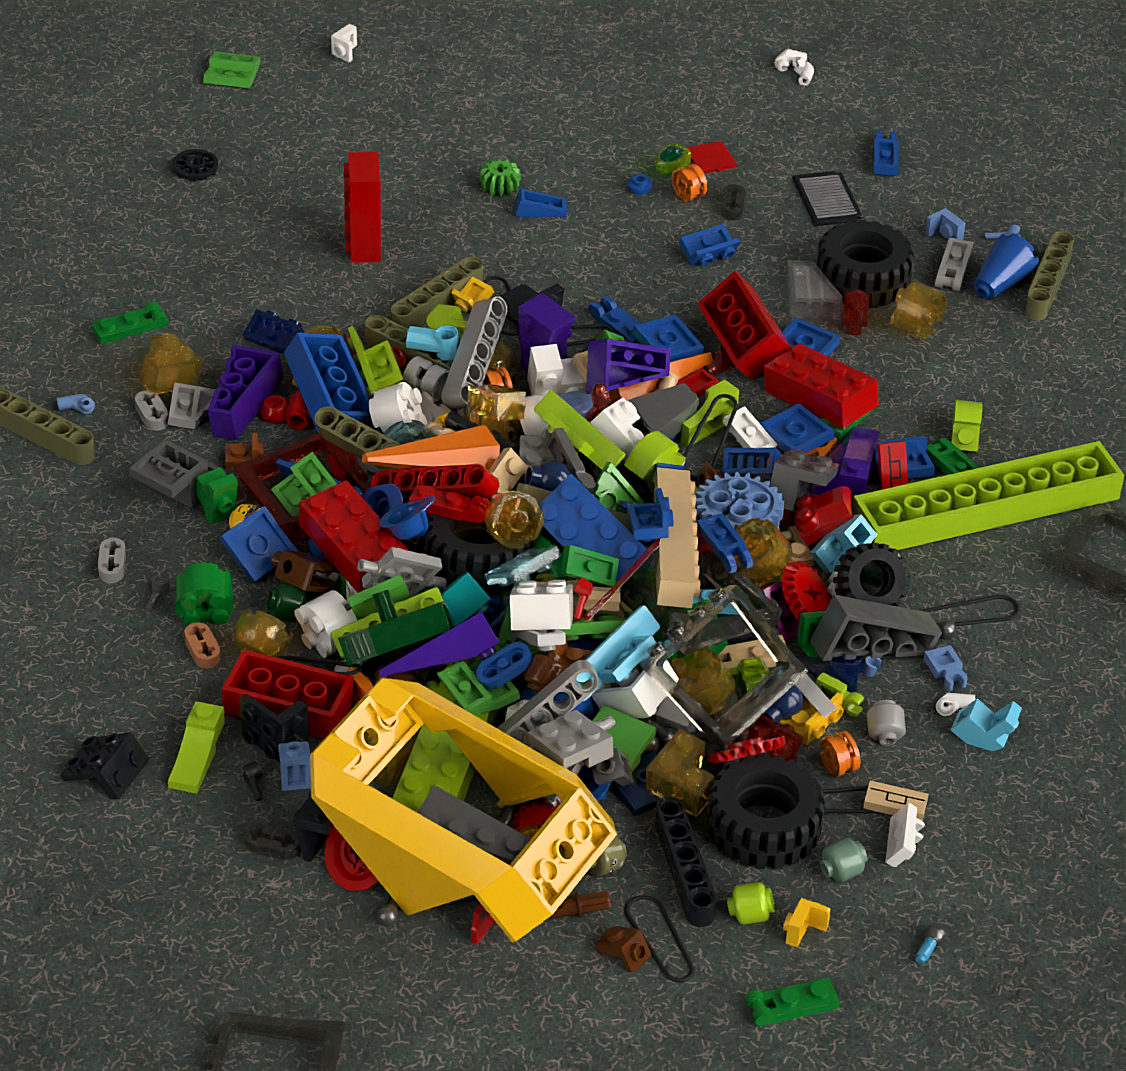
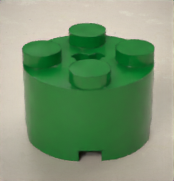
(204, 594)

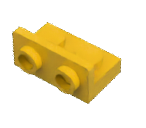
(811, 723)

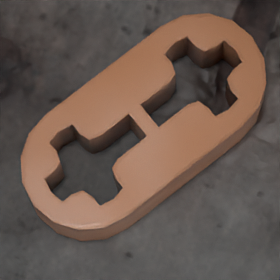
(197, 646)

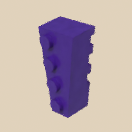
(247, 381)

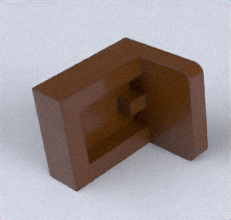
(626, 944)

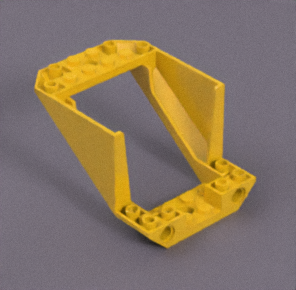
(427, 863)

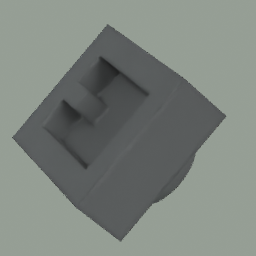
(614, 769)

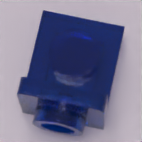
(846, 671)

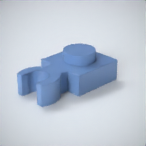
(946, 664)

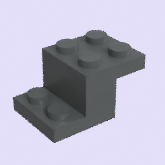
(172, 471)
(793, 473)

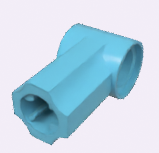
(442, 341)

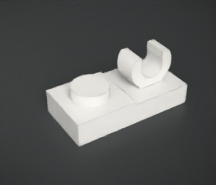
(749, 431)
(903, 835)

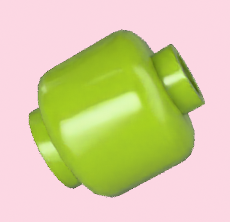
(751, 903)

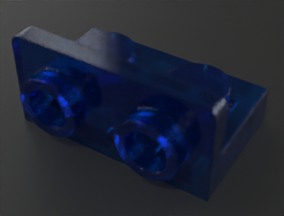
(271, 330)

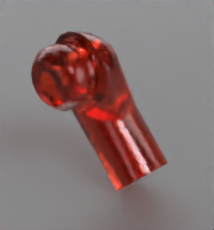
(721, 362)
(600, 400)

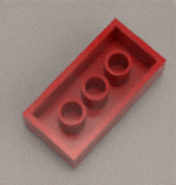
(362, 207)
(743, 325)
(821, 385)
(346, 530)
(281, 683)

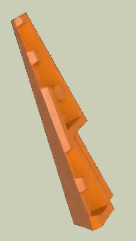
(679, 368)
(461, 447)

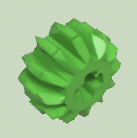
(499, 177)

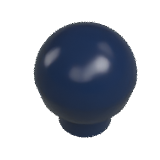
(546, 475)
(786, 706)

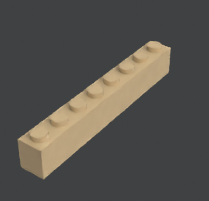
(678, 555)

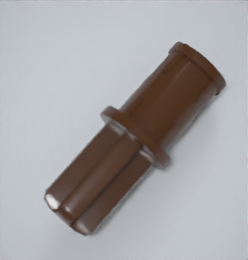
(583, 904)

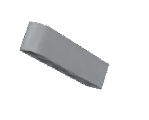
(474, 351)
(545, 703)

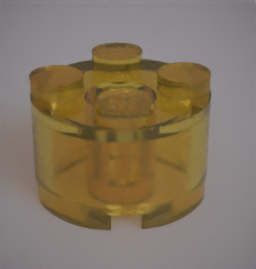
(918, 309)
(768, 549)
(704, 679)

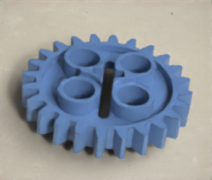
(739, 499)

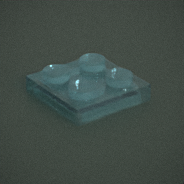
(522, 566)

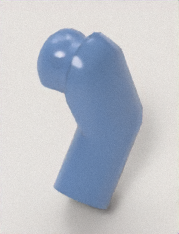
(77, 402)

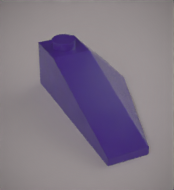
(854, 460)
(464, 642)

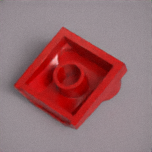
(822, 514)

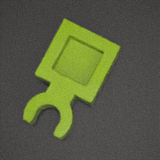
(831, 686)

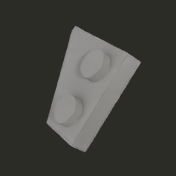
(189, 405)

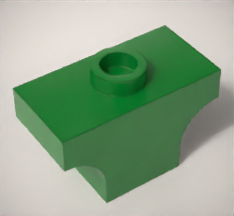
(217, 494)

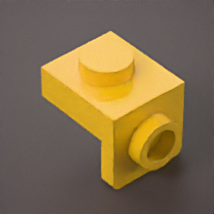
(472, 292)
(806, 914)

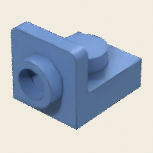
(945, 223)
(295, 765)

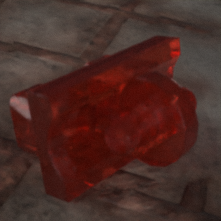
(855, 311)
(769, 729)

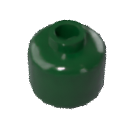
(285, 600)

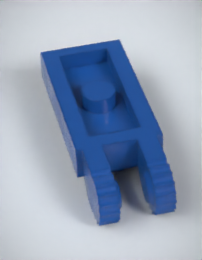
(885, 154)
(617, 318)
(724, 541)

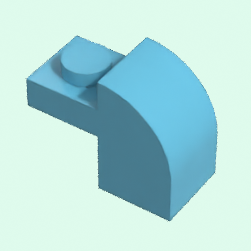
(835, 543)
(983, 727)

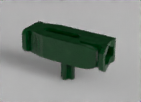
(394, 630)

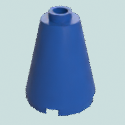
(1005, 266)

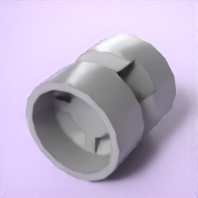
(425, 377)

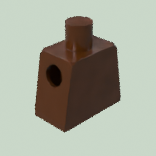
(299, 568)

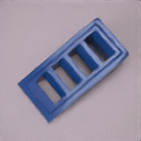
(538, 204)
(763, 453)

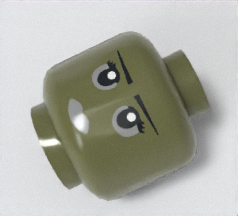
(610, 859)

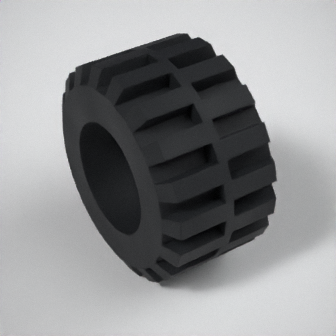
(892, 568)

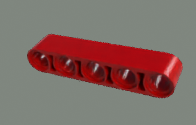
(464, 479)

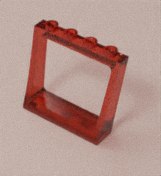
(255, 470)

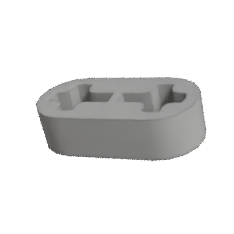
(156, 408)
(106, 560)

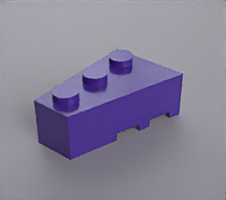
(541, 324)
(624, 363)

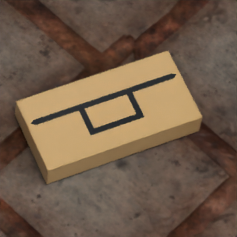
(891, 799)

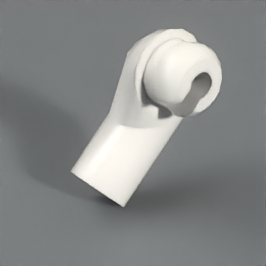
(786, 58)
(804, 69)
(953, 701)

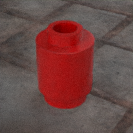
(297, 413)

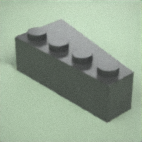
(871, 628)
(473, 825)

